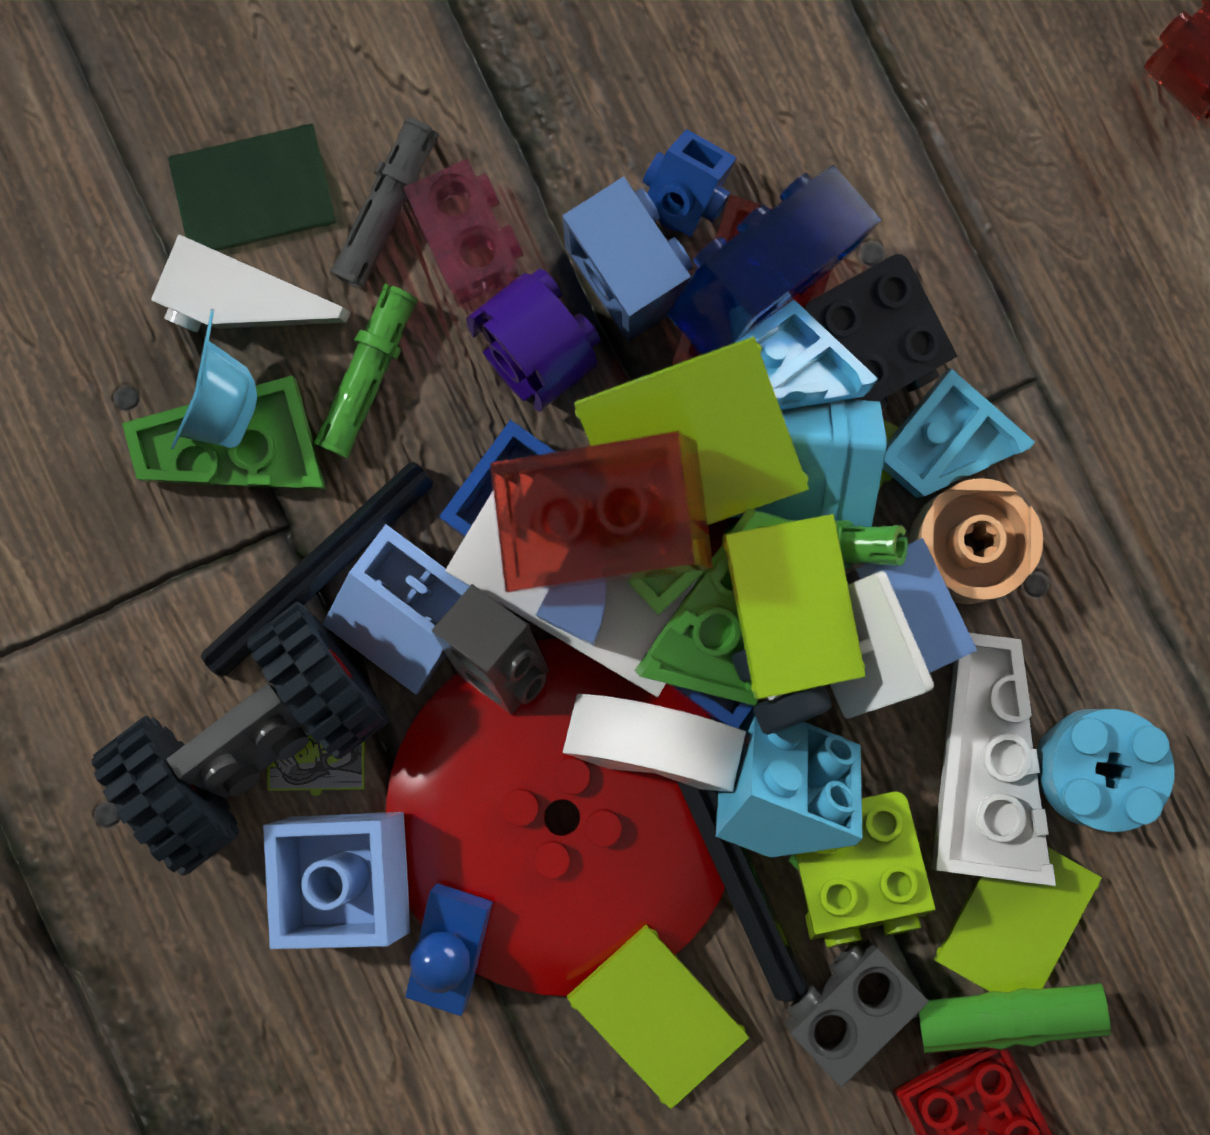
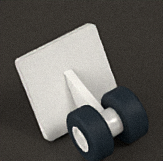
(890, 657)

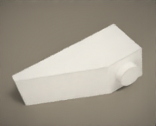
(239, 294)

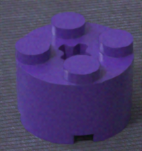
(535, 339)

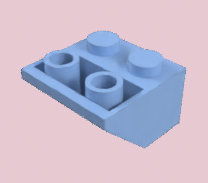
(393, 605)

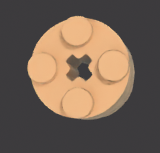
(994, 515)

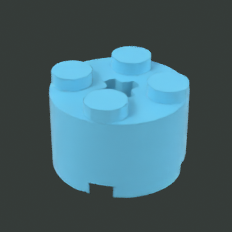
(1138, 775)

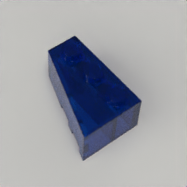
(772, 259)

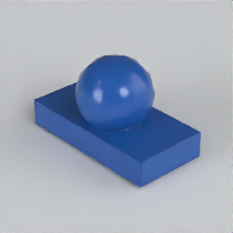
(448, 949)

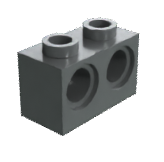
(492, 650)
(866, 1023)

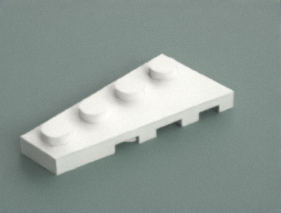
(989, 780)

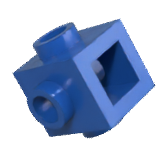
(689, 182)

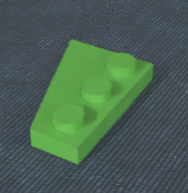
(272, 453)
(706, 631)

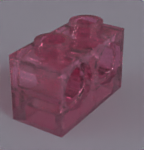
(456, 235)

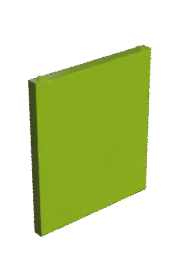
(724, 406)

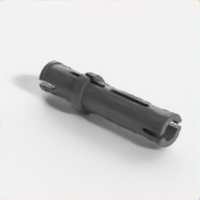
(384, 203)

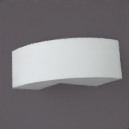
(654, 740)

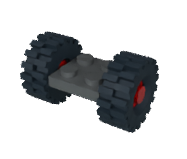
(179, 790)

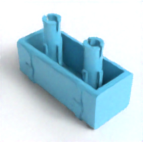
(842, 454)

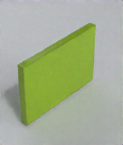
(794, 606)
(1017, 929)
(658, 1016)

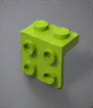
(869, 882)

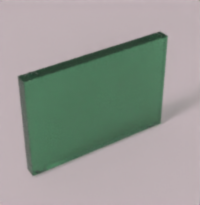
(253, 189)

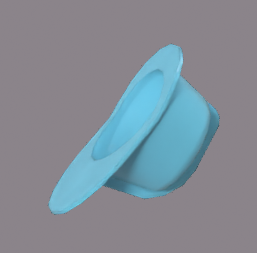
(221, 400)

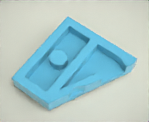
(807, 361)
(950, 438)

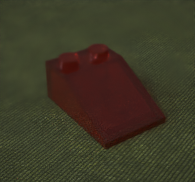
(602, 513)

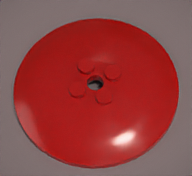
(476, 822)

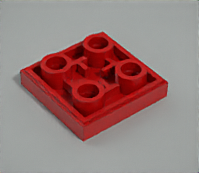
(972, 1096)

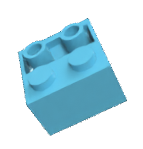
(793, 792)

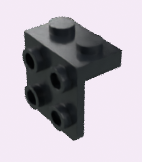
(887, 326)

